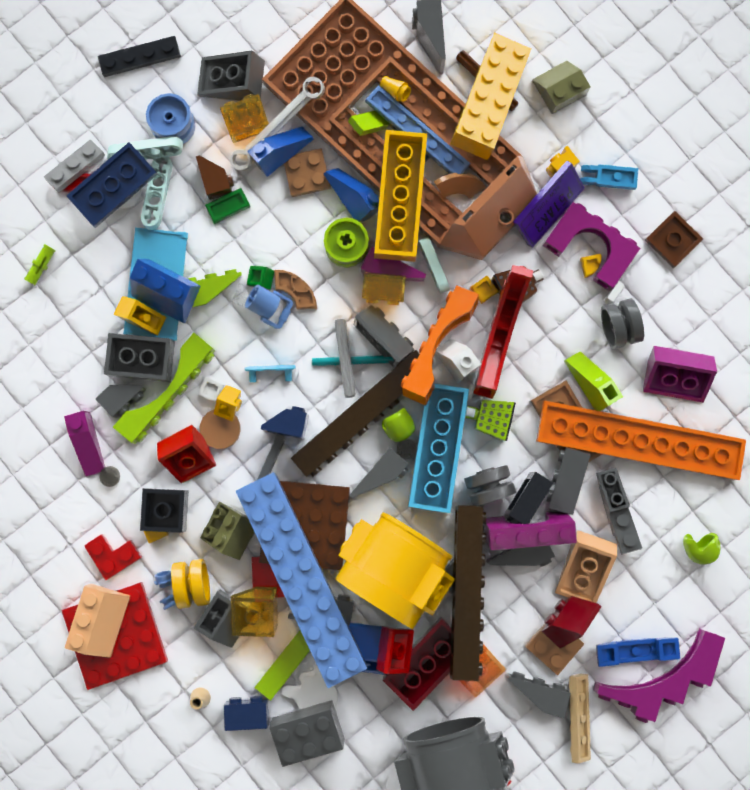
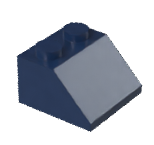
(288, 422)

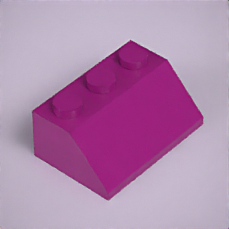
(679, 374)

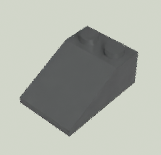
(428, 23)
(231, 75)

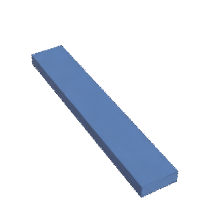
(405, 121)

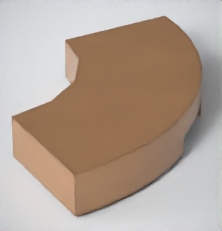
(459, 184)
(296, 288)

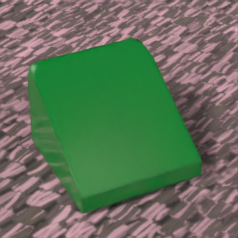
(260, 276)

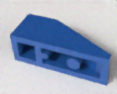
(279, 148)
(355, 195)

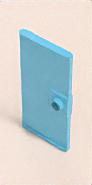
(169, 251)

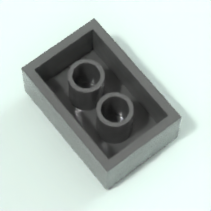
(139, 357)
(307, 733)

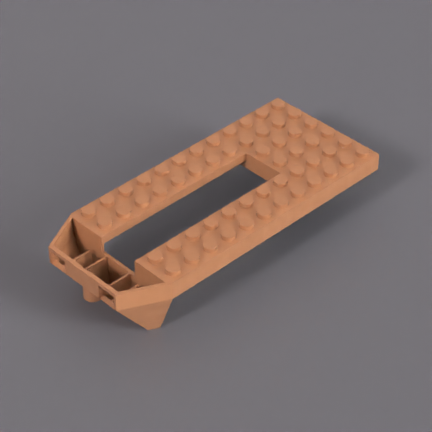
(349, 57)

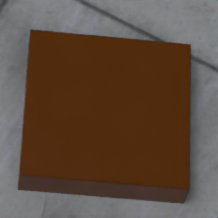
(673, 239)

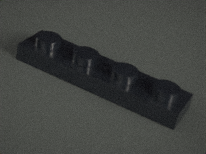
(139, 56)

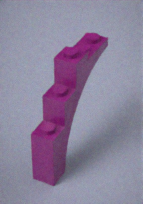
(646, 698)

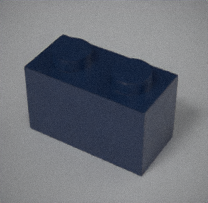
(246, 714)

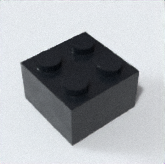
(164, 510)

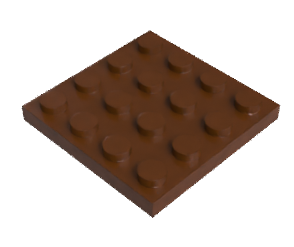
(323, 518)

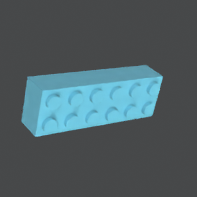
(438, 449)

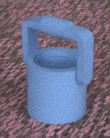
(266, 303)

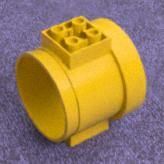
(395, 569)

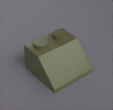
(561, 86)

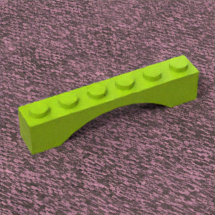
(192, 357)

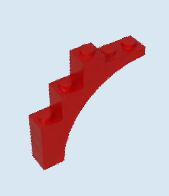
(501, 330)

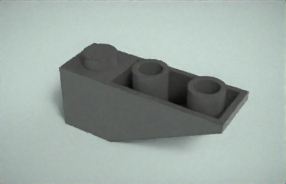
(548, 698)

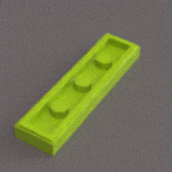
(283, 666)

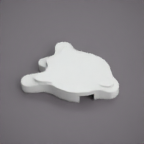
(311, 691)

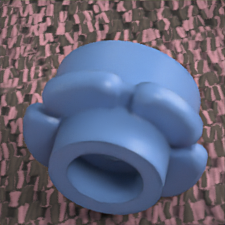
(163, 579)

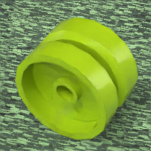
(346, 230)

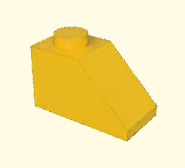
(139, 315)

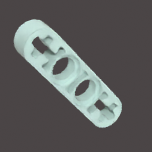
(163, 147)
(154, 191)

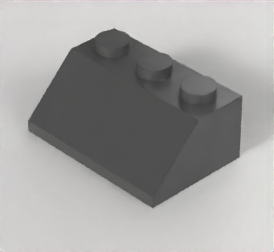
(383, 335)

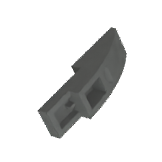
(618, 511)

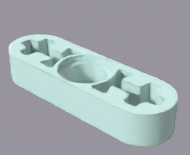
(434, 265)

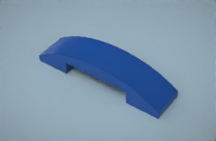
(637, 650)

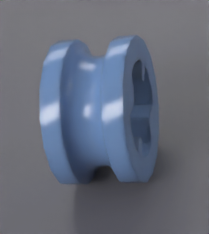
(168, 602)

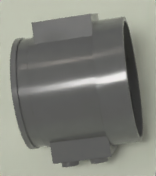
(455, 757)

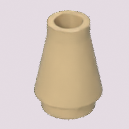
(201, 694)

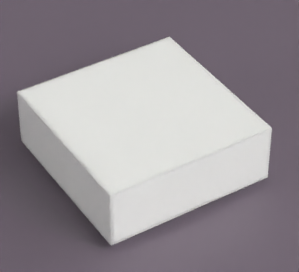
(614, 293)
(210, 389)

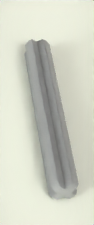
(345, 359)

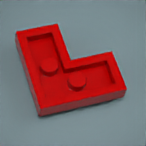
(109, 560)

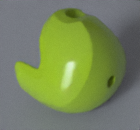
(399, 425)
(705, 550)

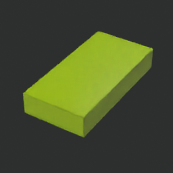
(368, 123)

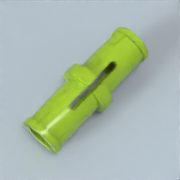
(39, 264)

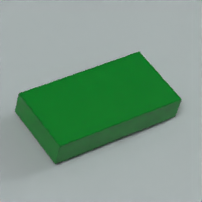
(227, 205)

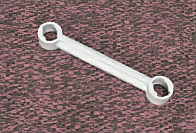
(279, 121)

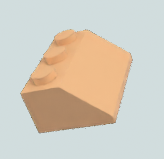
(97, 621)

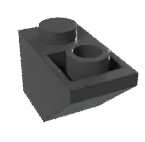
(118, 398)

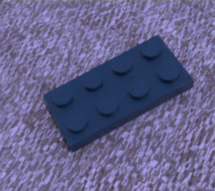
(112, 185)

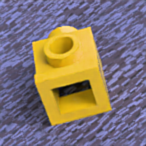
(558, 160)
(228, 403)

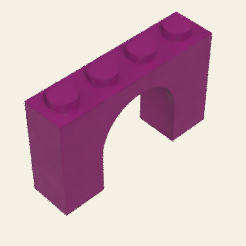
(619, 249)
(556, 530)

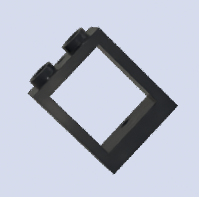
(528, 498)

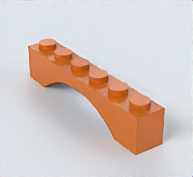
(458, 310)

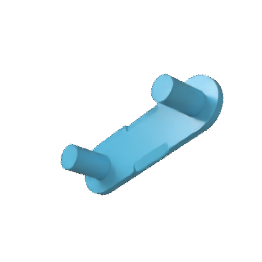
(252, 371)

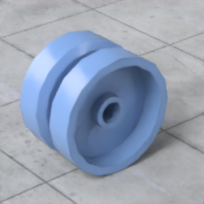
(170, 116)

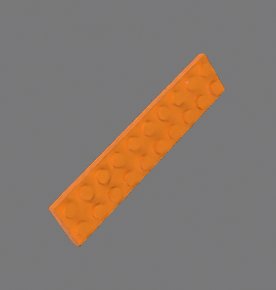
(641, 440)

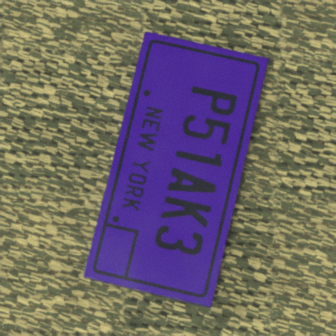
(549, 204)

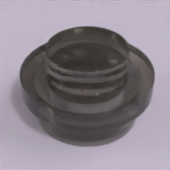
(406, 449)
(109, 476)

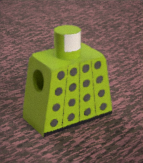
(492, 418)

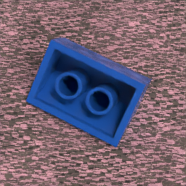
(163, 289)

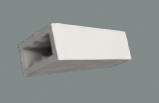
(458, 359)

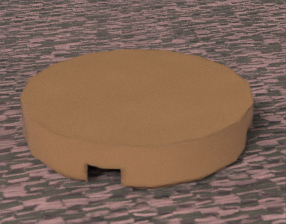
(218, 431)

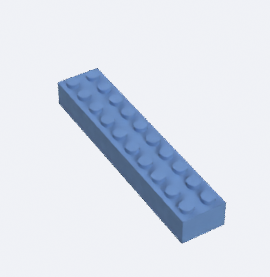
(301, 580)

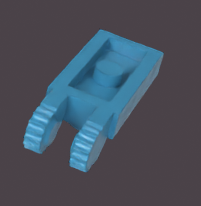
(611, 176)

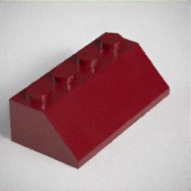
(427, 666)

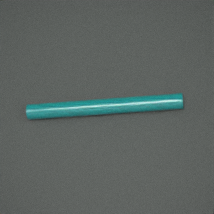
(354, 360)

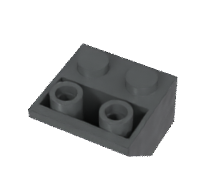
(217, 620)

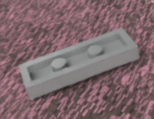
(74, 166)

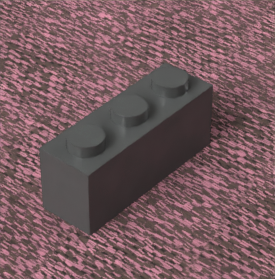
(568, 480)

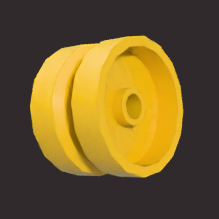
(190, 583)

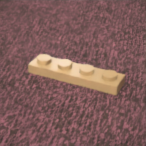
(579, 718)

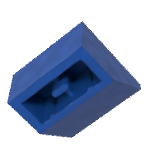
(368, 642)

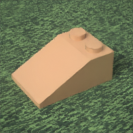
(586, 567)

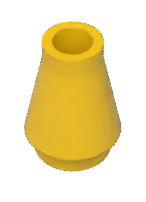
(397, 89)

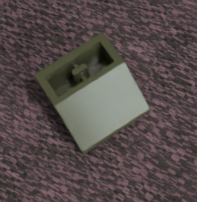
(228, 531)

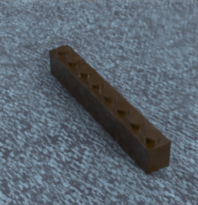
(353, 420)
(467, 593)

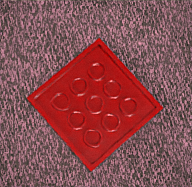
(136, 646)

